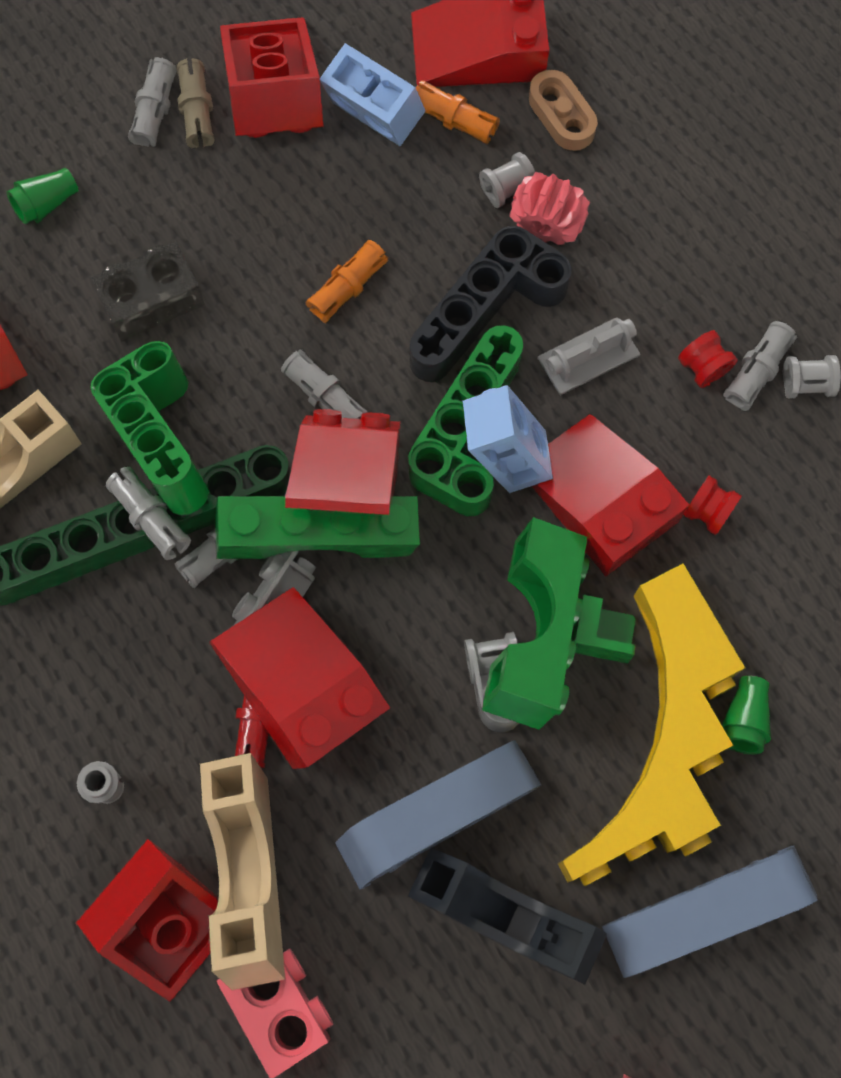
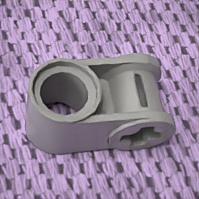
(479, 659)

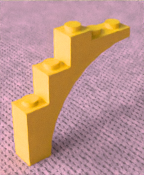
(667, 801)

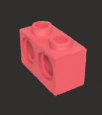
(262, 1018)

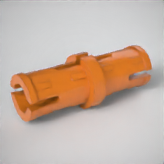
(457, 113)
(347, 281)

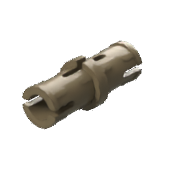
(195, 103)

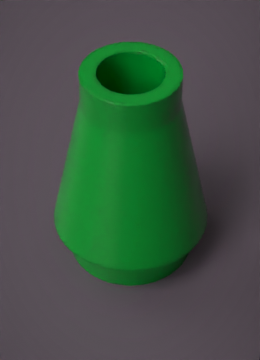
(40, 195)
(749, 717)

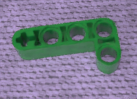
(131, 396)
(452, 449)

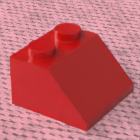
(152, 921)

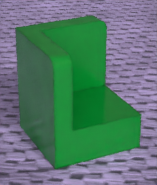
(604, 632)

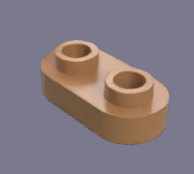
(565, 112)

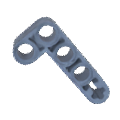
(436, 813)
(710, 912)

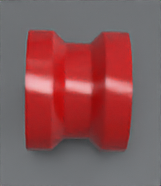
(707, 358)
(712, 505)

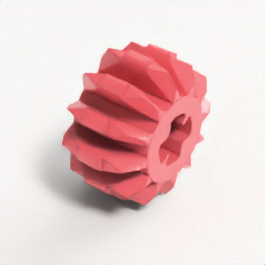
(550, 208)

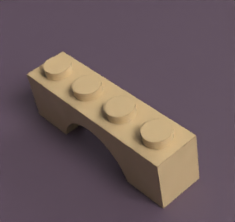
(31, 443)
(247, 917)

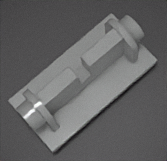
(590, 355)
(279, 576)

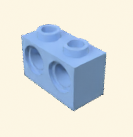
(372, 94)
(507, 439)

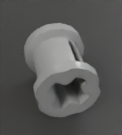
(504, 180)
(811, 376)

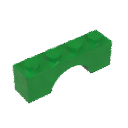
(263, 527)
(530, 676)

